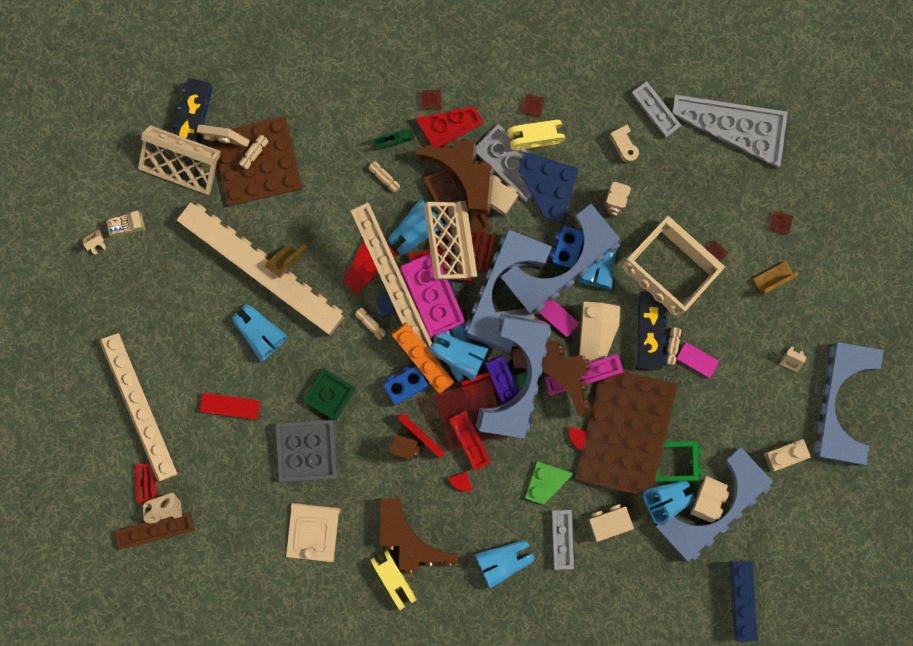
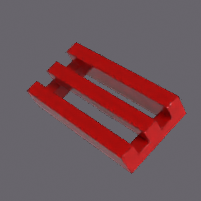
(146, 483)

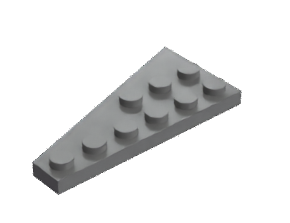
(745, 127)

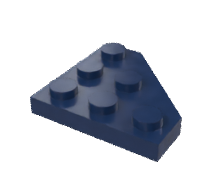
(548, 184)

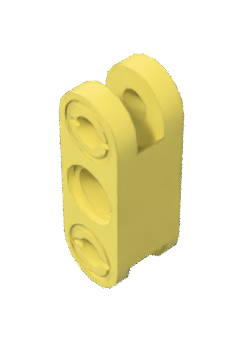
(535, 135)
(393, 579)

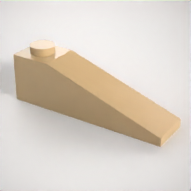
(598, 329)

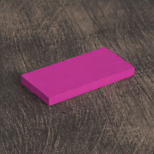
(432, 297)

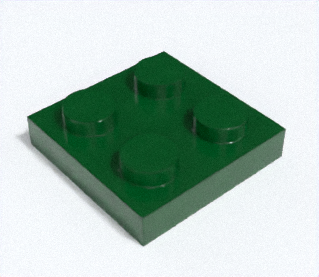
(329, 394)

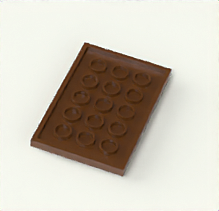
(627, 432)

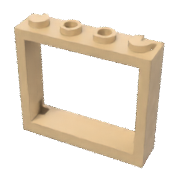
(689, 247)

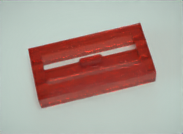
(485, 268)

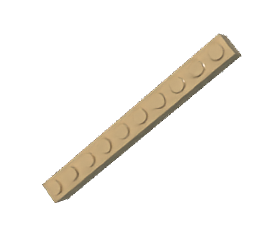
(254, 263)

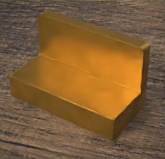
(285, 260)
(774, 278)

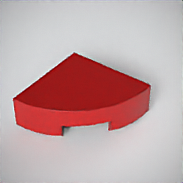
(578, 437)
(461, 482)

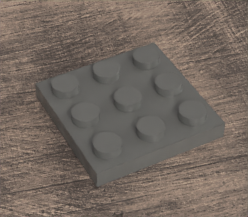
(306, 450)

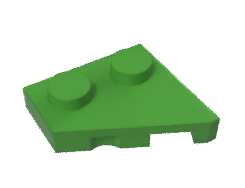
(545, 482)

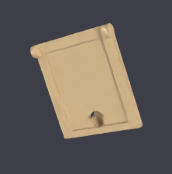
(312, 529)

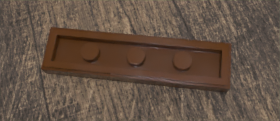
(152, 532)

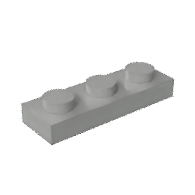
(656, 109)
(562, 539)

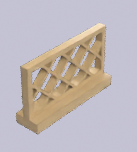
(181, 147)
(460, 239)

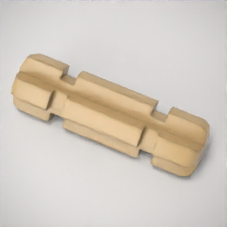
(253, 151)
(384, 177)
(370, 323)
(673, 345)

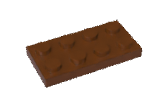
(448, 188)

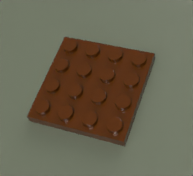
(271, 172)

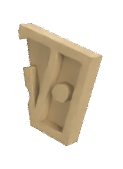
(222, 134)

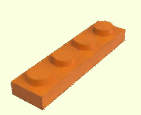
(422, 357)

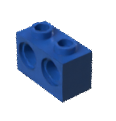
(571, 250)
(408, 389)

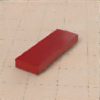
(230, 406)
(421, 435)
(470, 440)

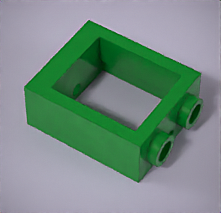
(696, 469)

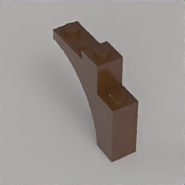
(462, 162)
(565, 371)
(412, 550)

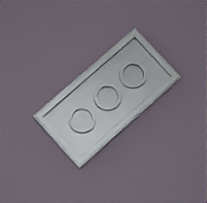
(505, 162)

